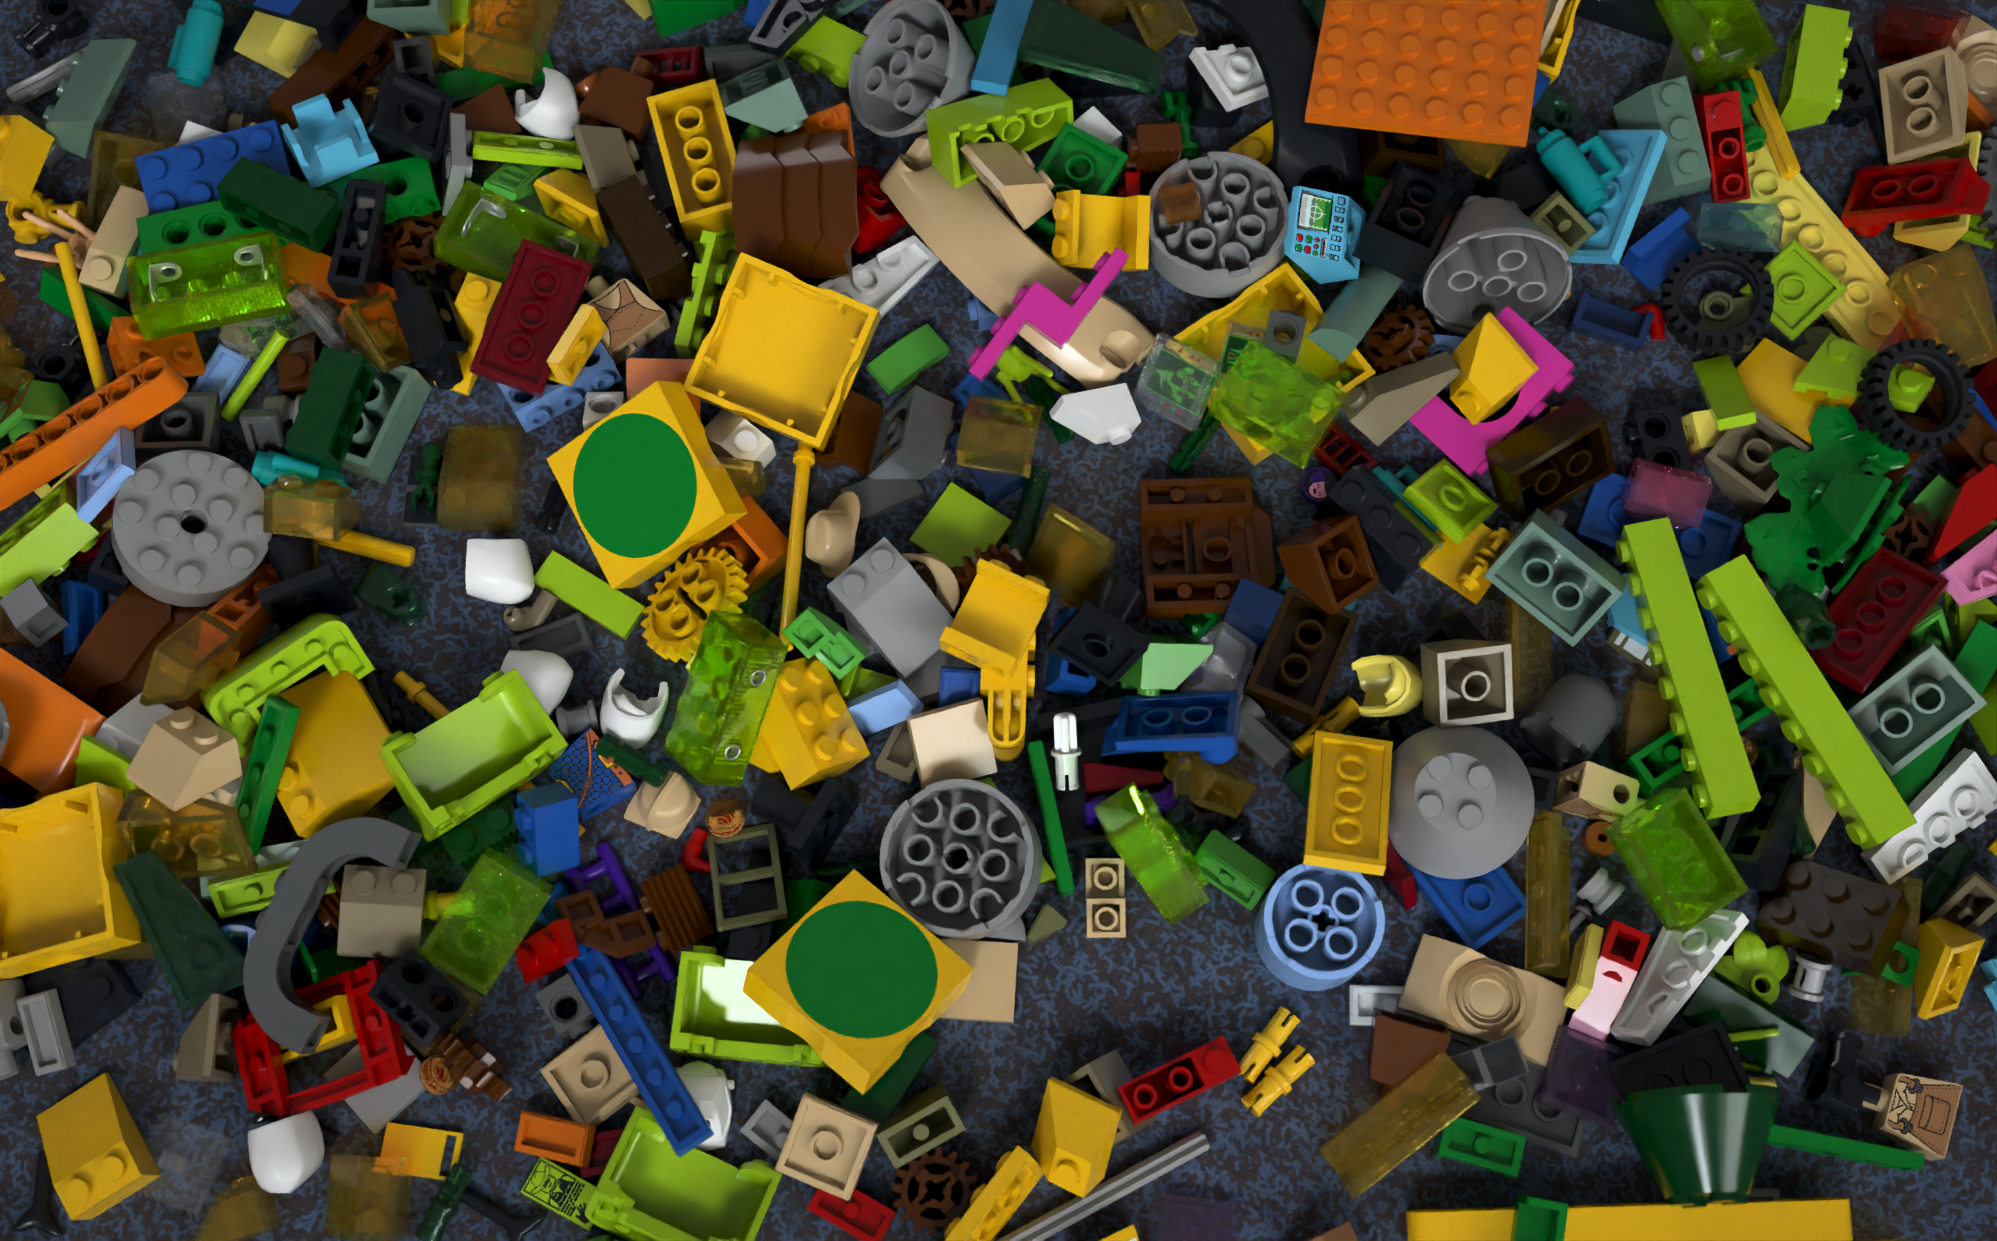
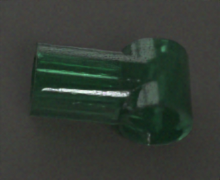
(1806, 616)

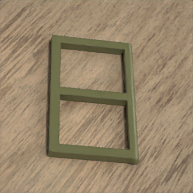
(745, 876)

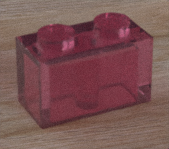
(1666, 492)

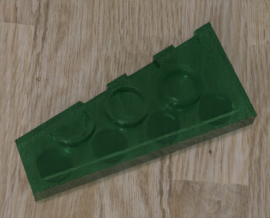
(1081, 46)
(182, 934)

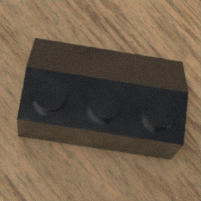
(1393, 531)

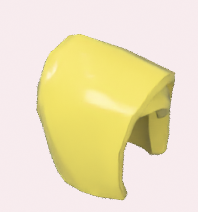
(1390, 685)

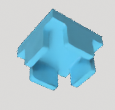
(328, 142)

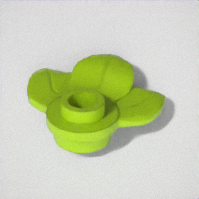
(1755, 962)

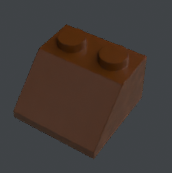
(1330, 562)

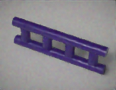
(625, 897)

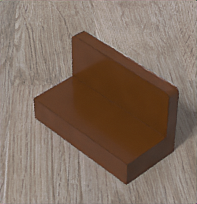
(852, 435)

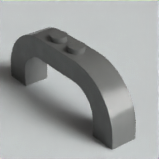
(287, 917)

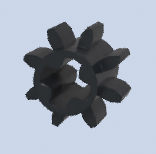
(1382, 729)

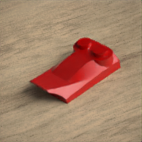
(1913, 193)

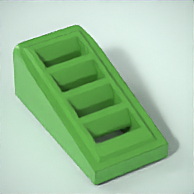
(515, 180)

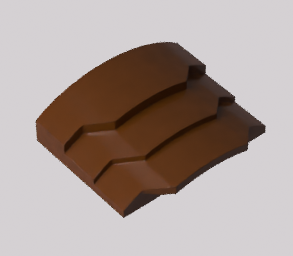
(797, 203)
(1200, 544)
(120, 649)

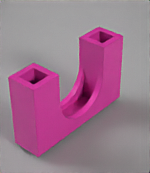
(1467, 443)

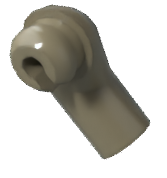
(531, 616)

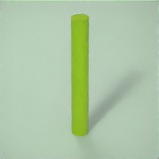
(255, 374)

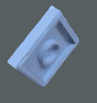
(105, 474)

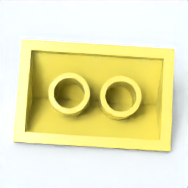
(274, 42)
(1940, 232)

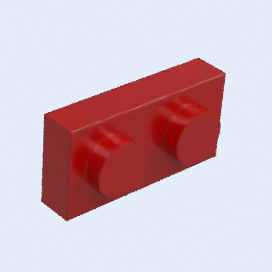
(547, 951)
(858, 1216)

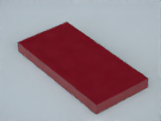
(530, 317)
(1876, 616)

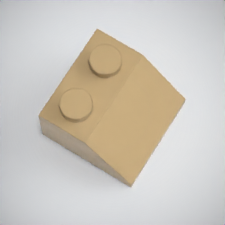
(1011, 180)
(185, 759)

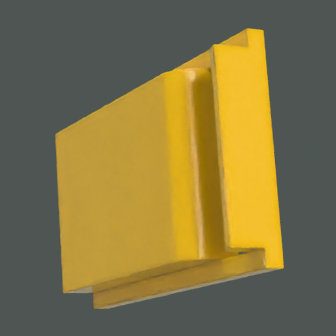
(423, 1145)

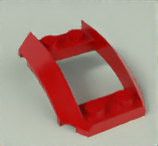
(377, 1038)

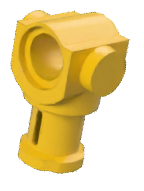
(29, 232)

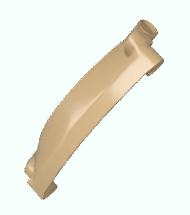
(998, 259)

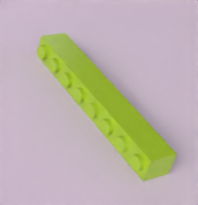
(1687, 669)
(1804, 703)

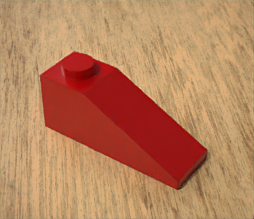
(1964, 514)

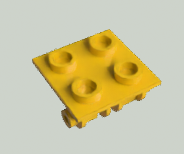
(1465, 564)

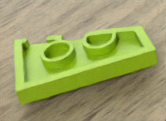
(704, 302)
(1838, 369)

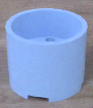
(1291, 941)

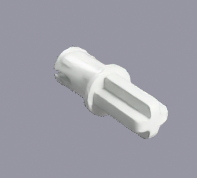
(1066, 750)

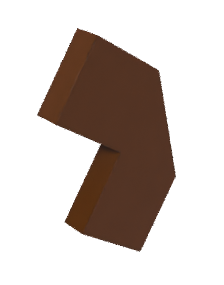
(614, 936)

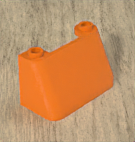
(43, 727)

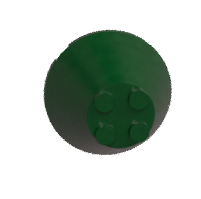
(1700, 1139)

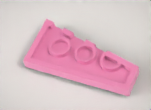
(1974, 573)

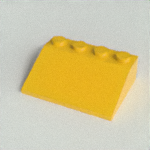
(333, 753)

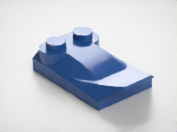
(1178, 724)

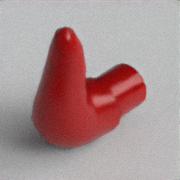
(1657, 329)
(691, 852)

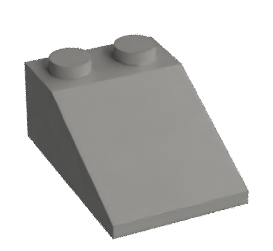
(891, 607)

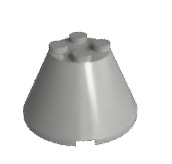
(909, 65)
(1494, 260)
(1458, 801)

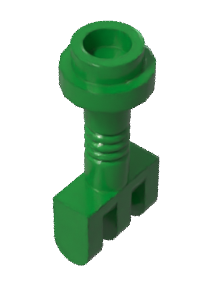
(1177, 109)
(1753, 135)

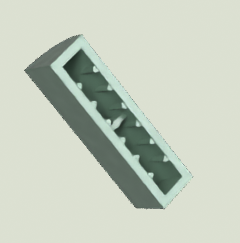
(1354, 311)

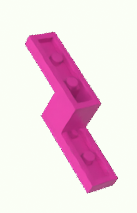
(1046, 314)

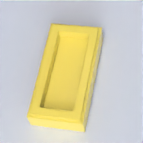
(1583, 966)

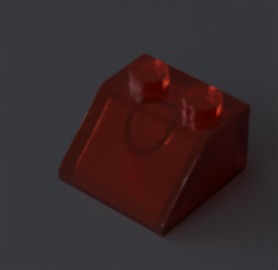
(1916, 30)

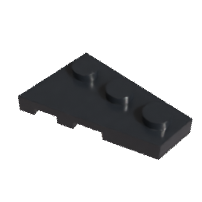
(786, 23)
(1688, 1059)

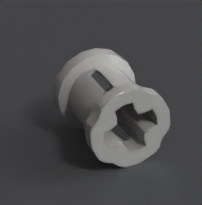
(578, 719)
(1809, 977)

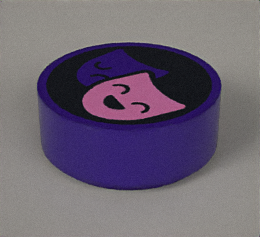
(1317, 484)

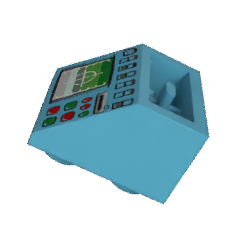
(1324, 234)

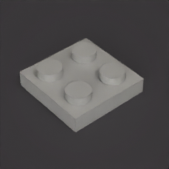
(455, 162)

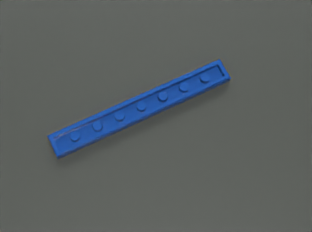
(634, 1042)

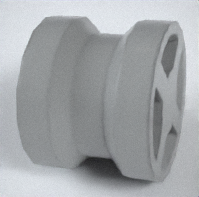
(1600, 890)

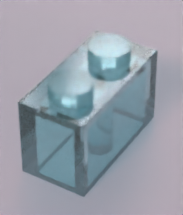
(1742, 225)

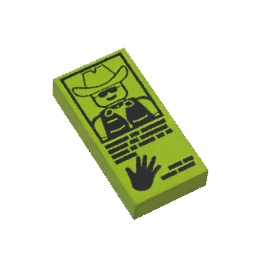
(560, 1191)

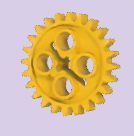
(712, 582)

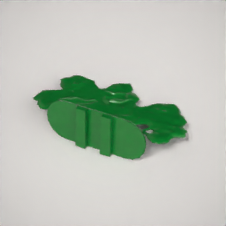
(1783, 539)

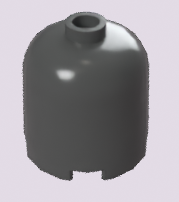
(1571, 719)

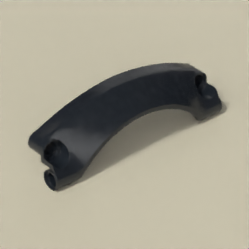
(1286, 49)

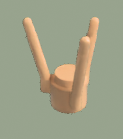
(78, 241)

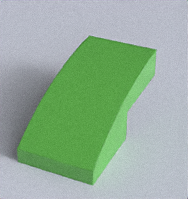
(908, 357)
(828, 641)

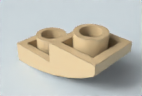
(1105, 897)

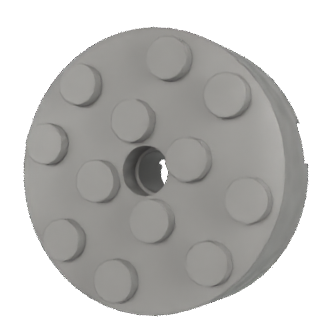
(1238, 230)
(180, 492)
(994, 882)

